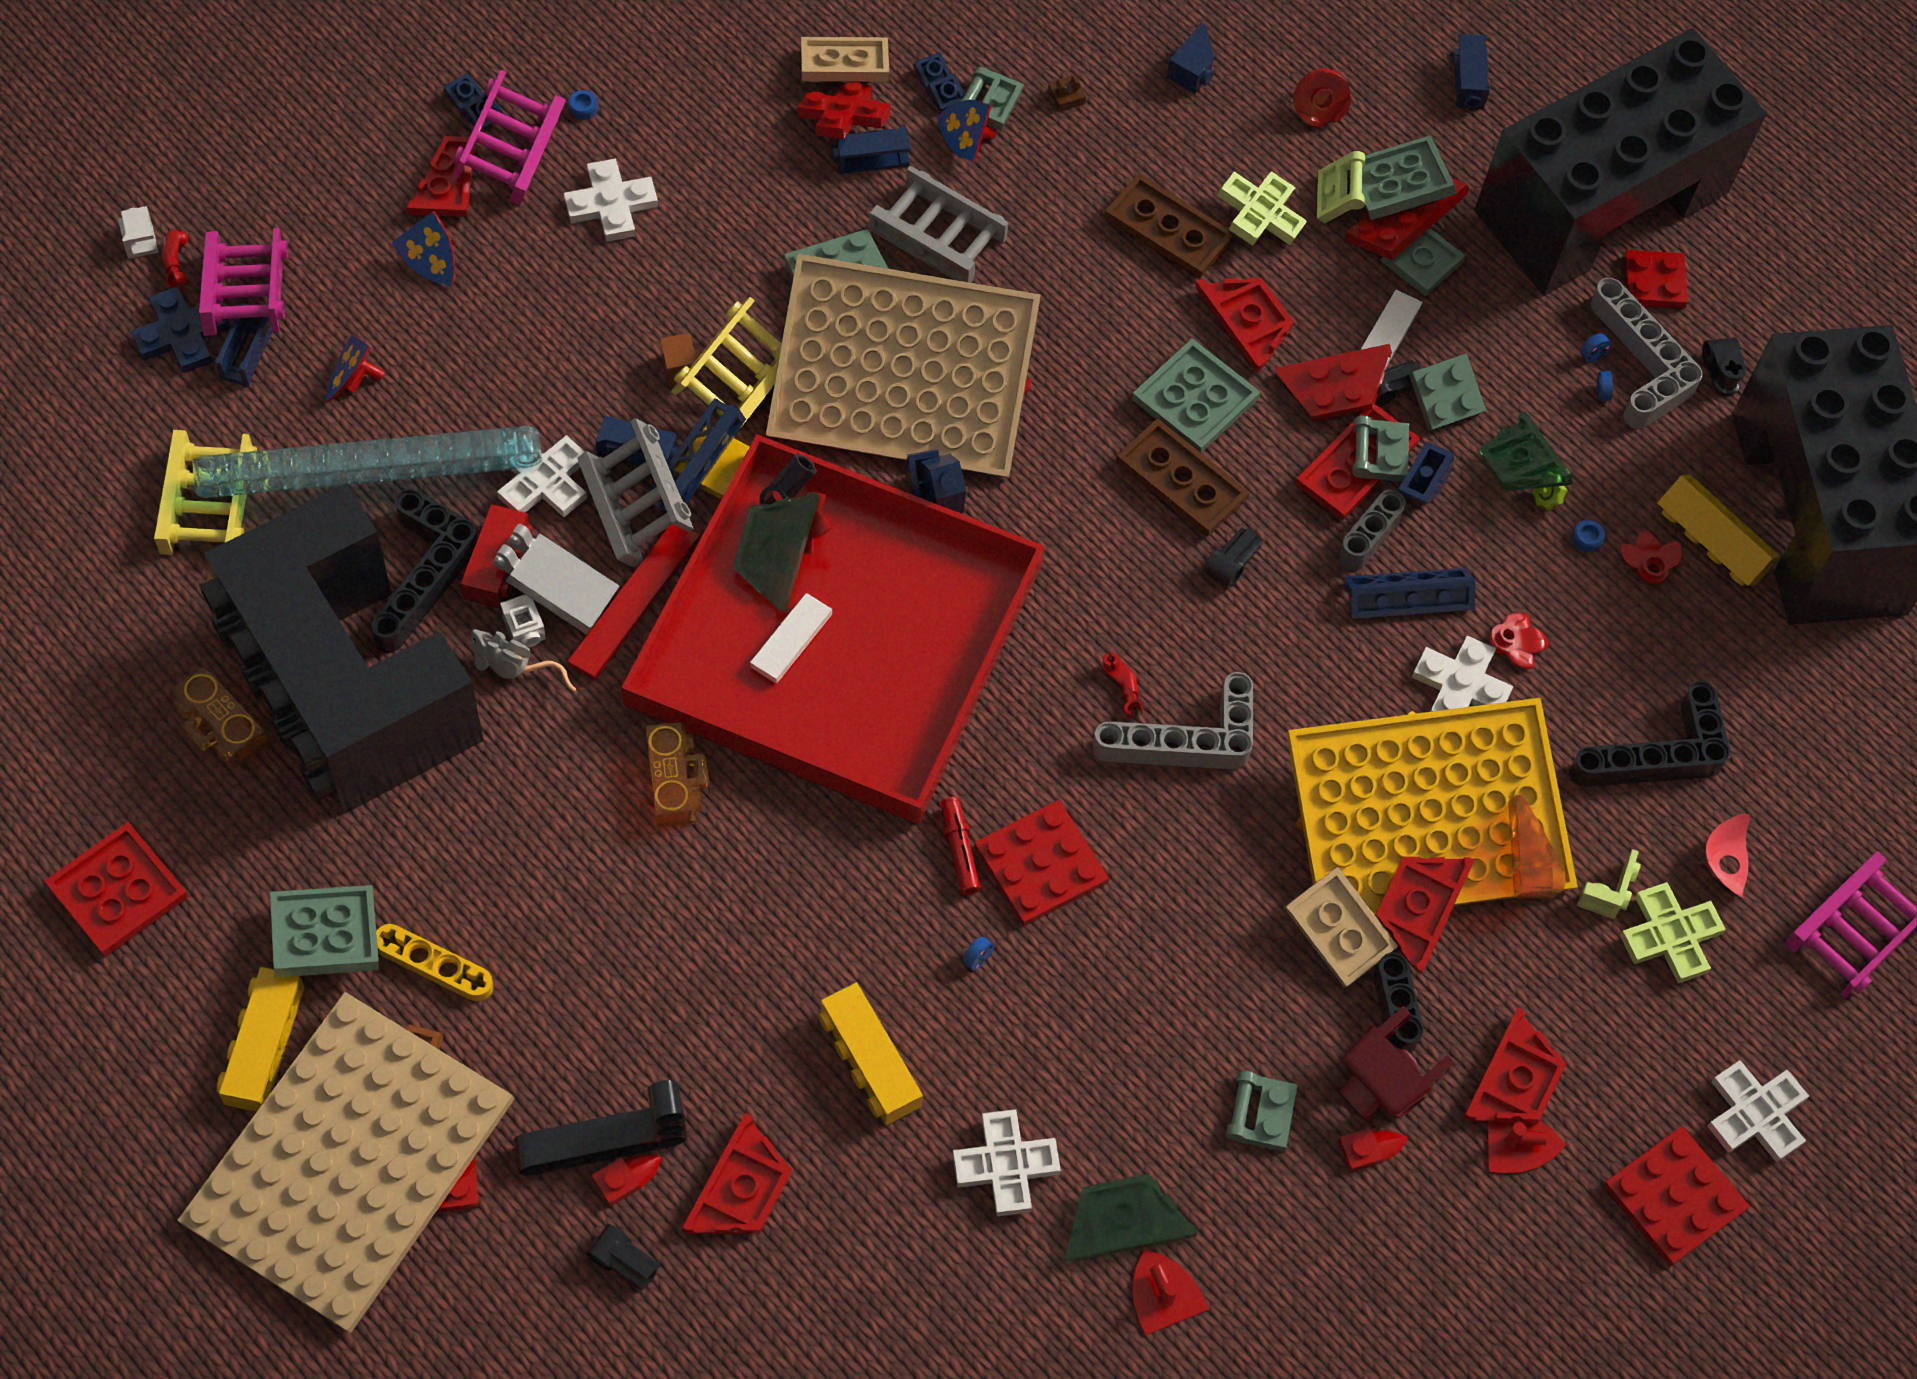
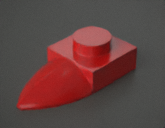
(1370, 1147)
(625, 1177)

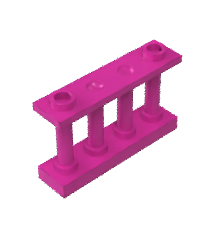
(537, 136)
(216, 272)
(1829, 915)

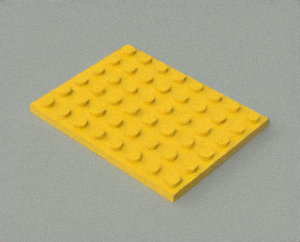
(1427, 792)

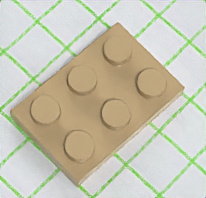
(845, 59)
(1340, 926)

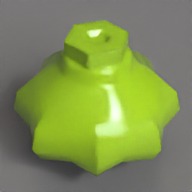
(1549, 497)

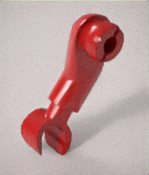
(172, 242)
(1126, 679)

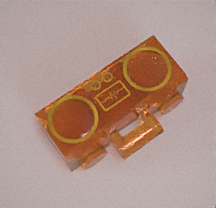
(229, 725)
(668, 760)

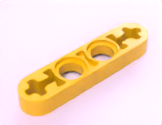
(435, 959)

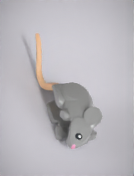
(507, 658)

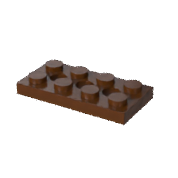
(1169, 242)
(1182, 495)

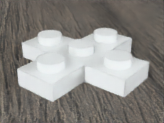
(611, 200)
(547, 481)
(1462, 679)
(1758, 1111)
(1006, 1162)

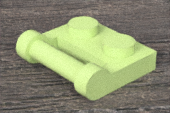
(1332, 187)

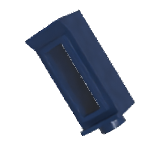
(1471, 71)
(872, 150)
(234, 344)
(617, 432)

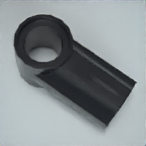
(1395, 382)
(789, 480)
(1229, 563)
(615, 1252)

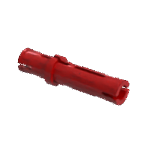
(957, 833)

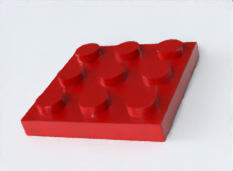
(1041, 863)
(116, 889)
(1676, 1196)

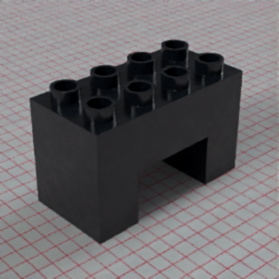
(1612, 149)
(1845, 447)
(281, 608)

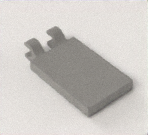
(555, 578)

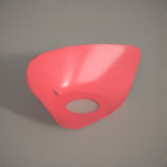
(1729, 840)

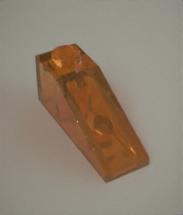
(1533, 858)

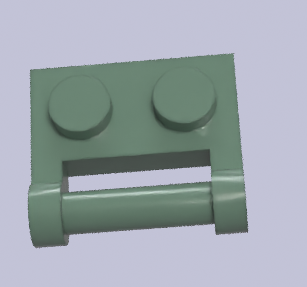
(1001, 95)
(1391, 449)
(1272, 1115)

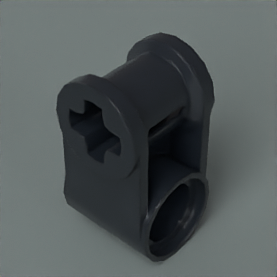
(1724, 364)

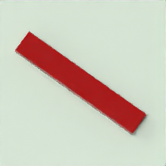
(633, 601)

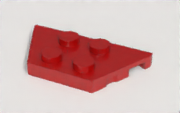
(1248, 315)
(1337, 382)
(1420, 903)
(1518, 1077)
(741, 1186)

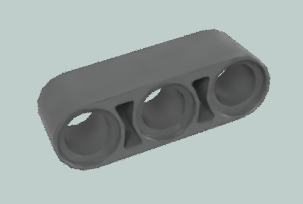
(1368, 542)

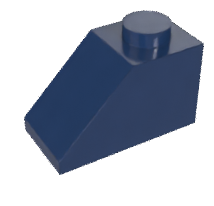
(1193, 61)
(1427, 474)
(945, 482)

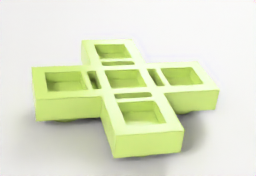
(1261, 208)
(1672, 932)

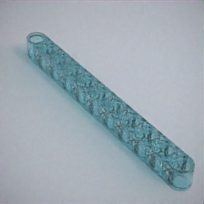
(366, 461)

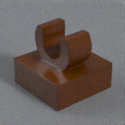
(1067, 93)

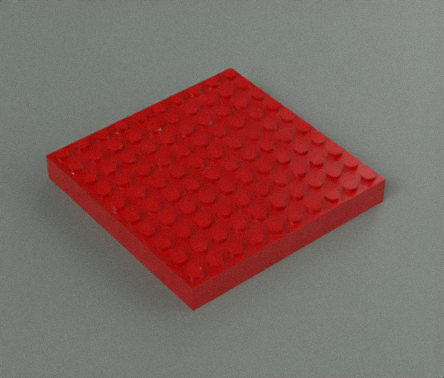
(891, 673)

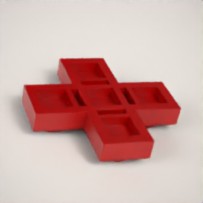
(841, 112)

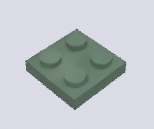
(1426, 262)
(1447, 392)

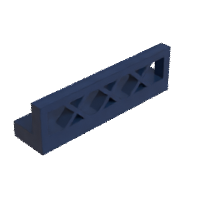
(709, 451)
(1410, 593)

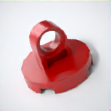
(1322, 97)

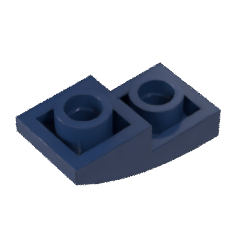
(938, 81)
(468, 99)

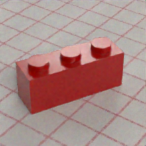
(482, 580)

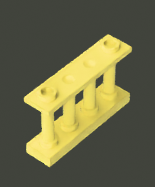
(765, 373)
(174, 504)

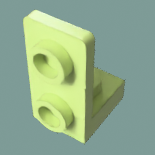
(1602, 899)

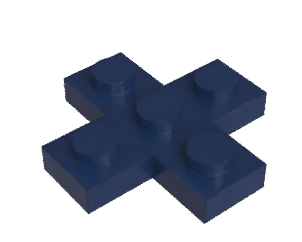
(175, 330)

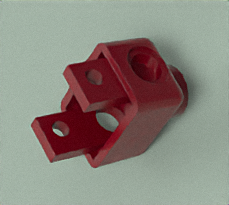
(1387, 1073)

